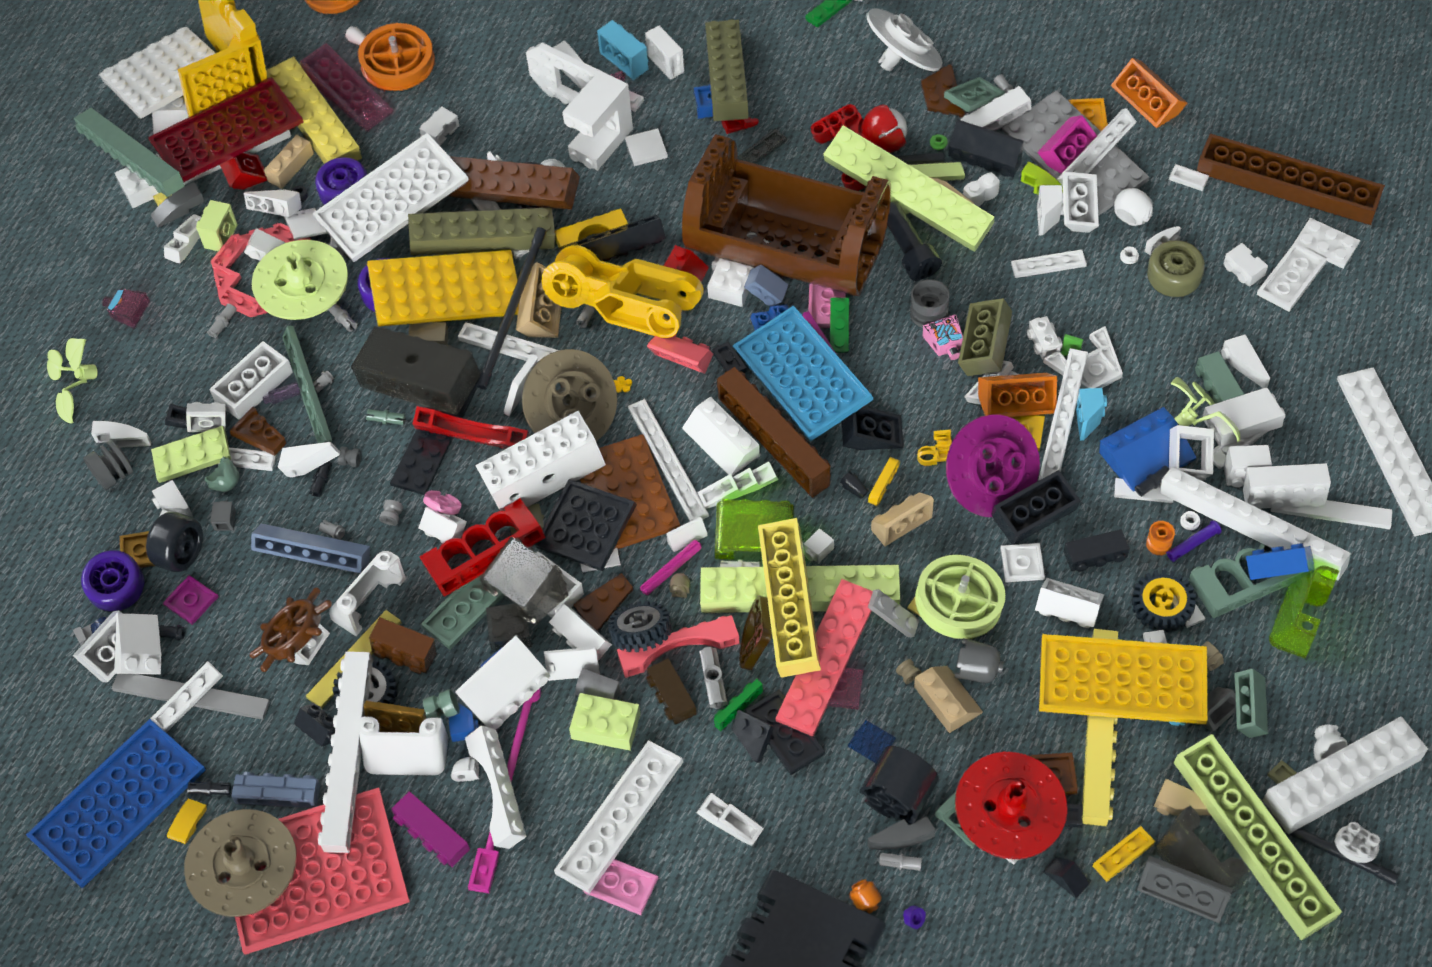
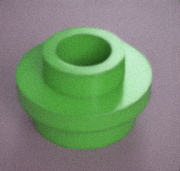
(938, 145)

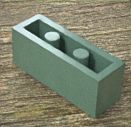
(1217, 377)
(1251, 703)

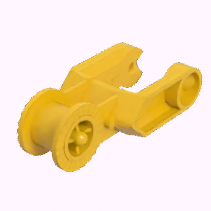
(582, 278)

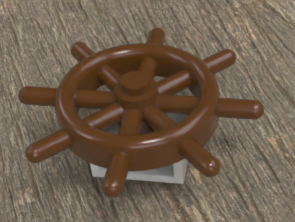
(293, 632)

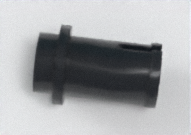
(177, 632)

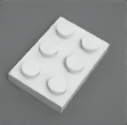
(1328, 242)

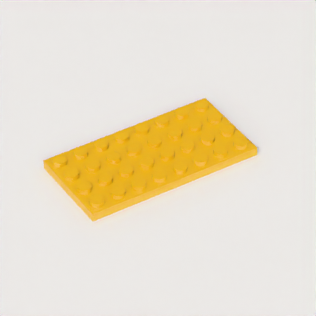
(442, 287)
(1123, 679)

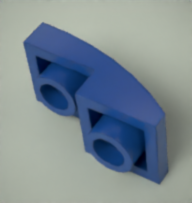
(761, 318)

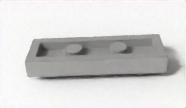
(893, 613)

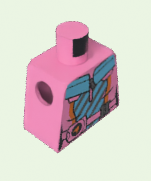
(944, 336)

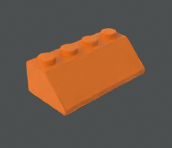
(1148, 93)
(1018, 394)

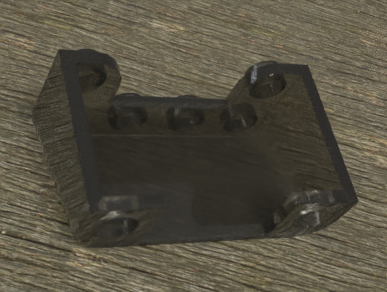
(525, 580)

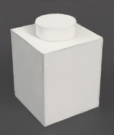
(818, 546)

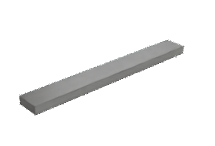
(213, 700)

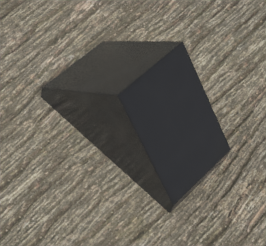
(1067, 875)

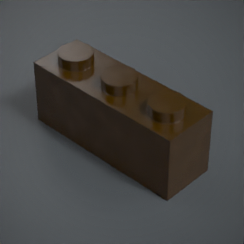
(670, 692)

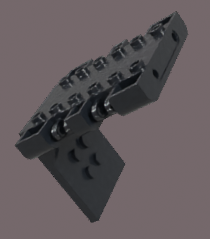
(803, 929)

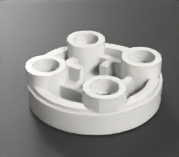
(1357, 843)

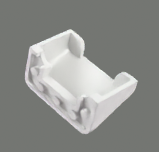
(382, 570)
(404, 752)

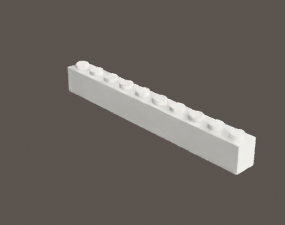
(1249, 519)
(346, 753)

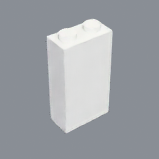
(1250, 412)

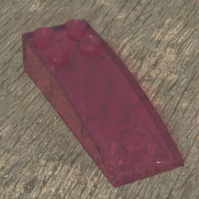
(345, 87)

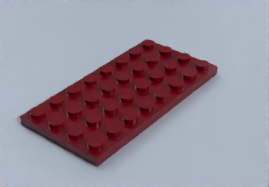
(226, 129)

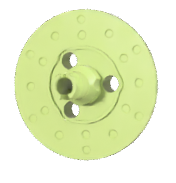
(299, 279)

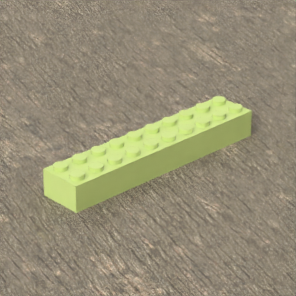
(910, 188)
(737, 587)
(1257, 837)

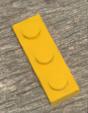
(1123, 853)

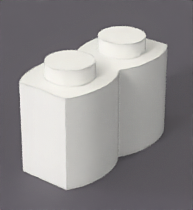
(983, 189)

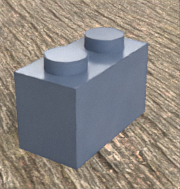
(766, 285)

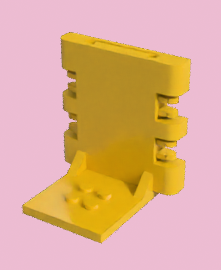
(236, 64)

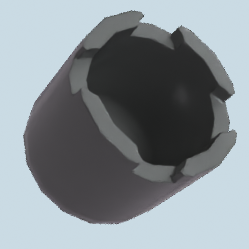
(978, 662)

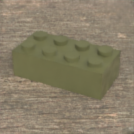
(985, 337)

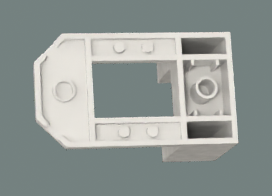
(597, 111)

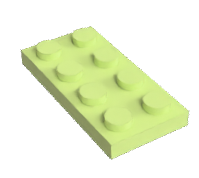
(190, 454)

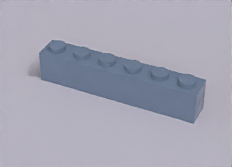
(310, 548)

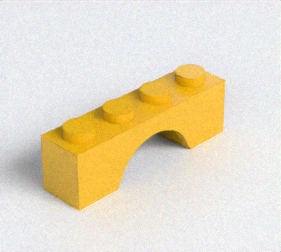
(588, 227)

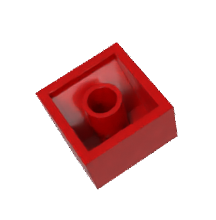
(244, 171)
(686, 261)

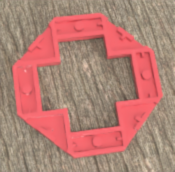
(228, 279)

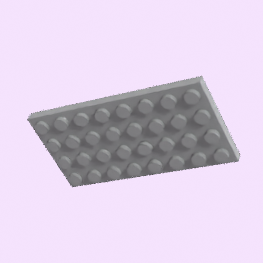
(1044, 119)

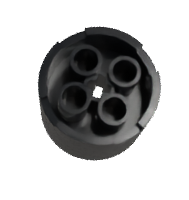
(899, 784)

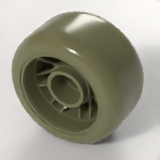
(1175, 268)

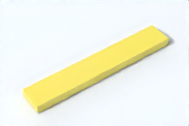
(324, 688)

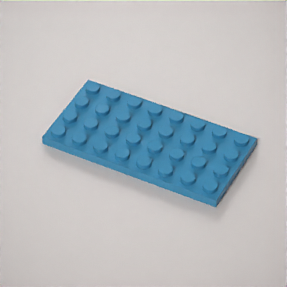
(802, 373)

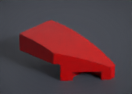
(736, 125)

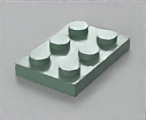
(973, 94)

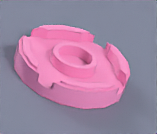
(444, 504)

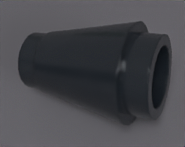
(854, 485)

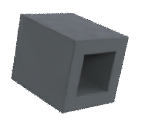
(223, 516)

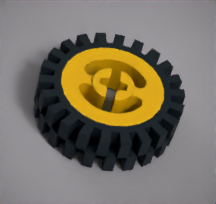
(1160, 614)

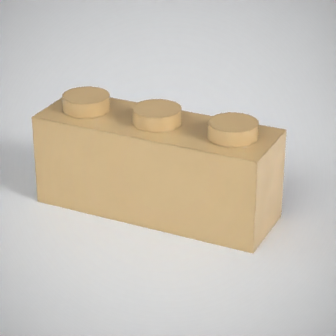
(289, 161)

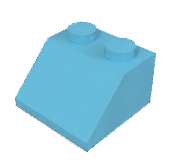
(1090, 410)

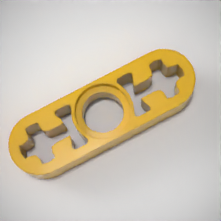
(884, 479)

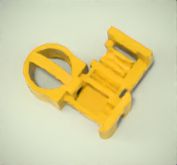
(943, 444)

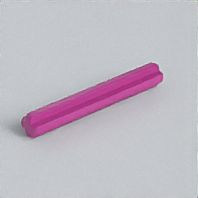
(668, 569)

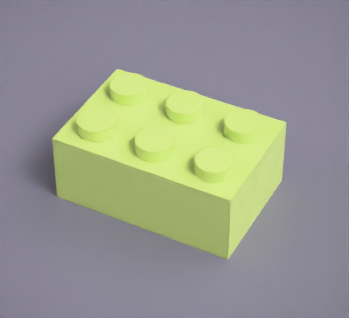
(605, 721)

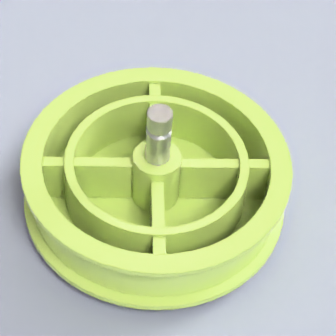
(960, 596)

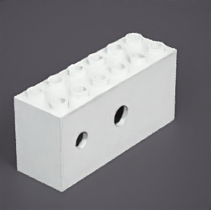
(542, 463)

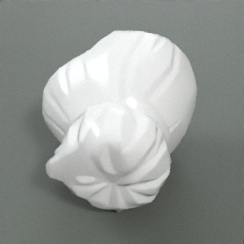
(1328, 741)

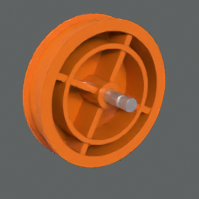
(396, 57)

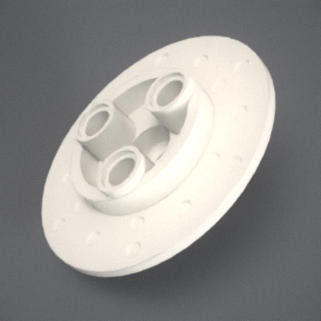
(903, 41)

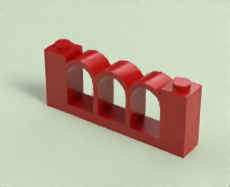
(437, 560)

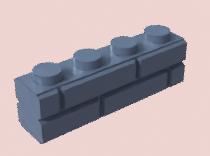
(276, 790)

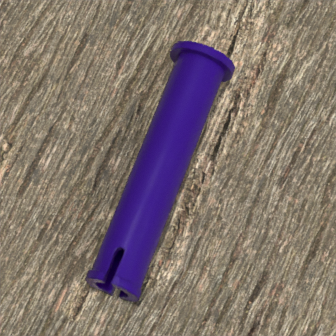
(1194, 541)

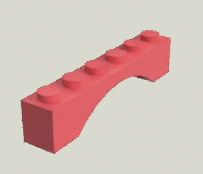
(717, 633)

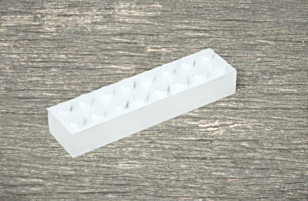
(1344, 775)

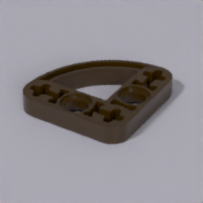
(756, 633)

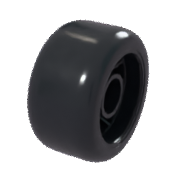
(174, 541)

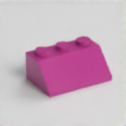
(1067, 143)

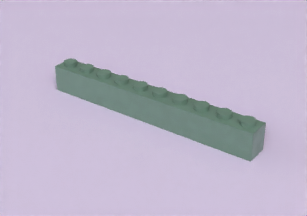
(129, 152)

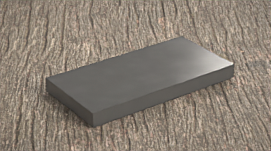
(1184, 889)

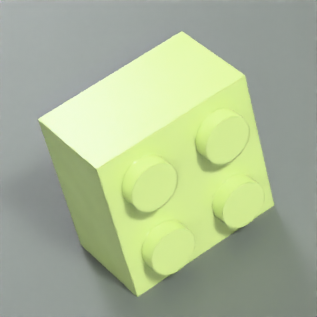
(216, 225)

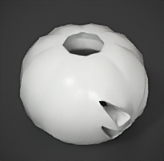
(1133, 206)

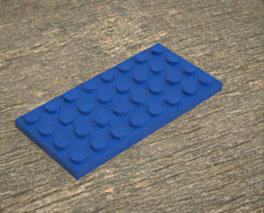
(115, 803)

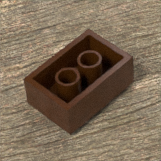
(402, 646)

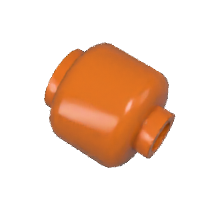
(865, 896)

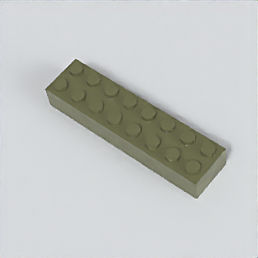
(726, 70)
(478, 231)

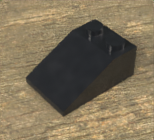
(872, 430)

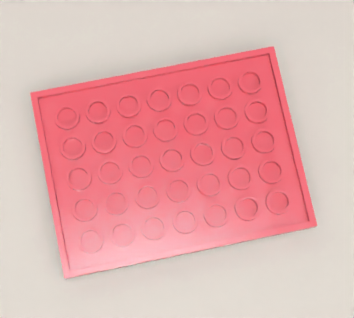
(331, 885)

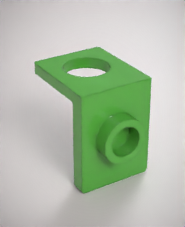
(1071, 342)

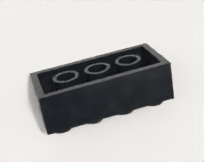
(986, 148)

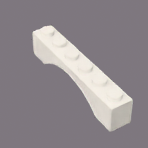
(506, 821)

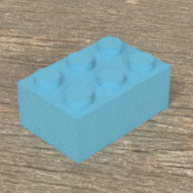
(623, 49)

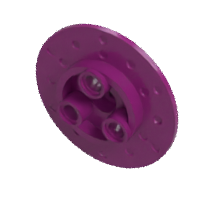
(971, 470)

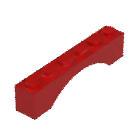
(449, 425)

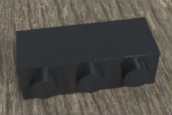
(1096, 550)

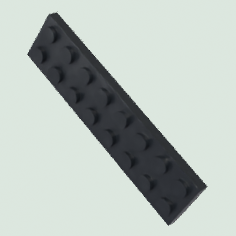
(425, 456)

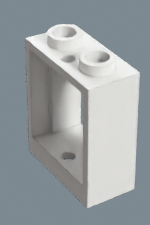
(664, 52)
(1194, 433)

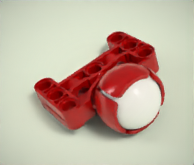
(880, 126)

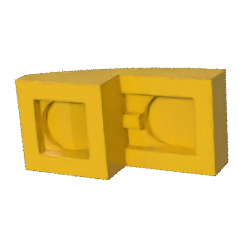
(186, 820)

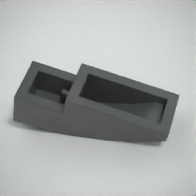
(177, 205)
(902, 835)

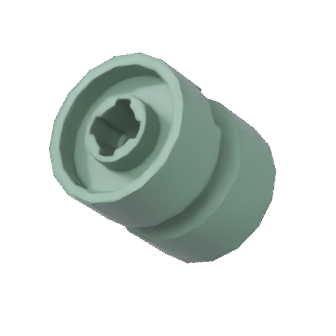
(443, 705)

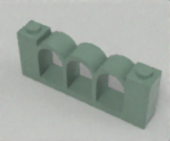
(1214, 595)

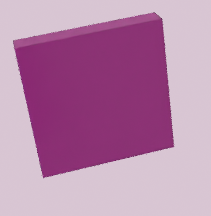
(190, 600)

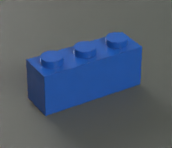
(1280, 561)

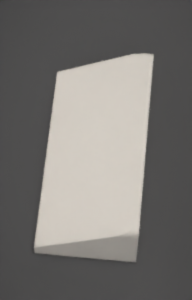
(686, 534)

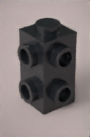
(315, 723)

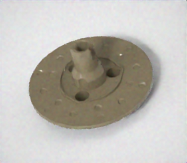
(575, 374)
(236, 848)

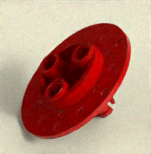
(1018, 791)

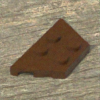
(934, 90)

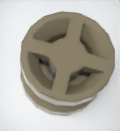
(908, 671)

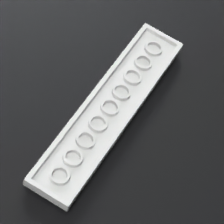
(1391, 447)

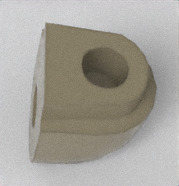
(679, 585)
(1214, 657)

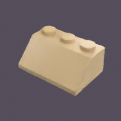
(902, 518)
(946, 697)

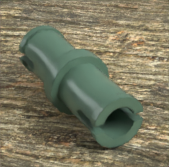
(385, 417)

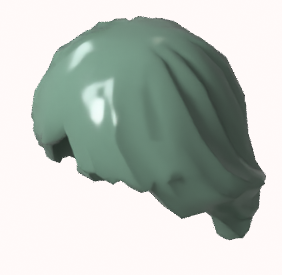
(224, 477)

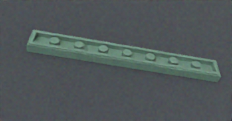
(306, 386)

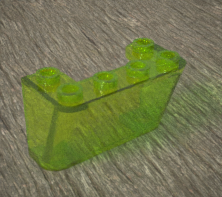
(739, 522)
(1310, 589)

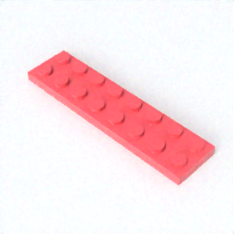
(835, 642)

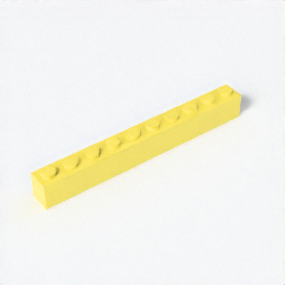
(1098, 761)

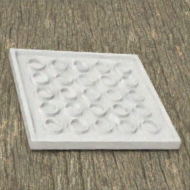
(151, 75)

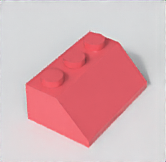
(682, 352)

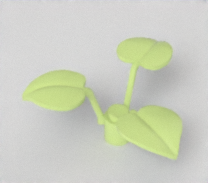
(74, 354)
(1189, 415)

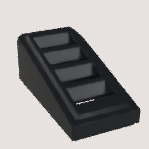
(175, 409)

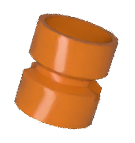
(1160, 537)

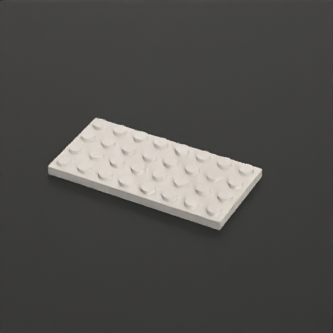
(384, 198)

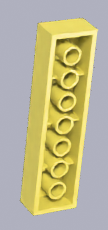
(320, 124)
(789, 598)

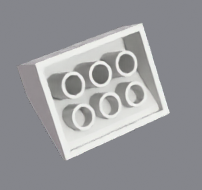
(503, 684)

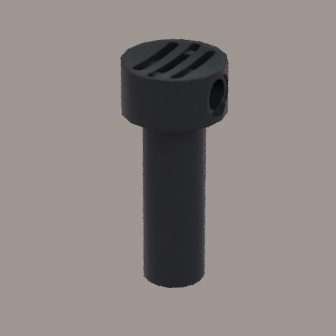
(919, 259)

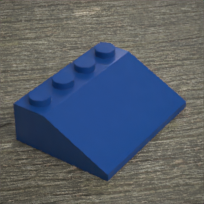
(1143, 448)

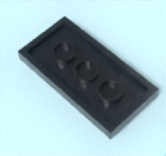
(790, 745)

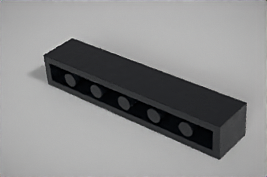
(623, 238)

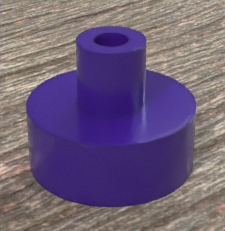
(914, 917)

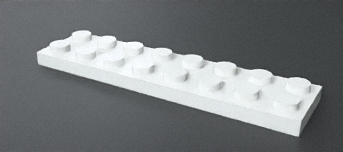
(618, 816)

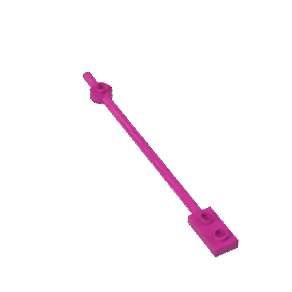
(487, 858)

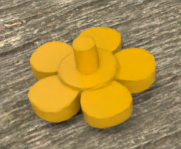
(622, 384)

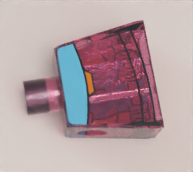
(126, 306)

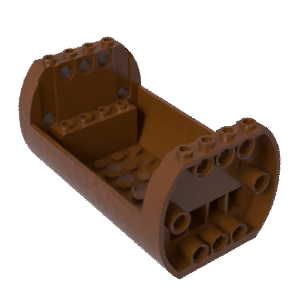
(738, 197)

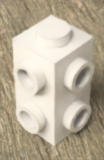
(1044, 337)

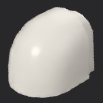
(465, 770)

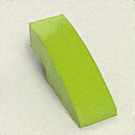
(1036, 176)

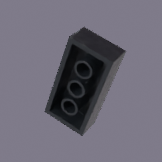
(1035, 507)

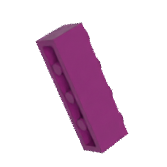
(430, 829)

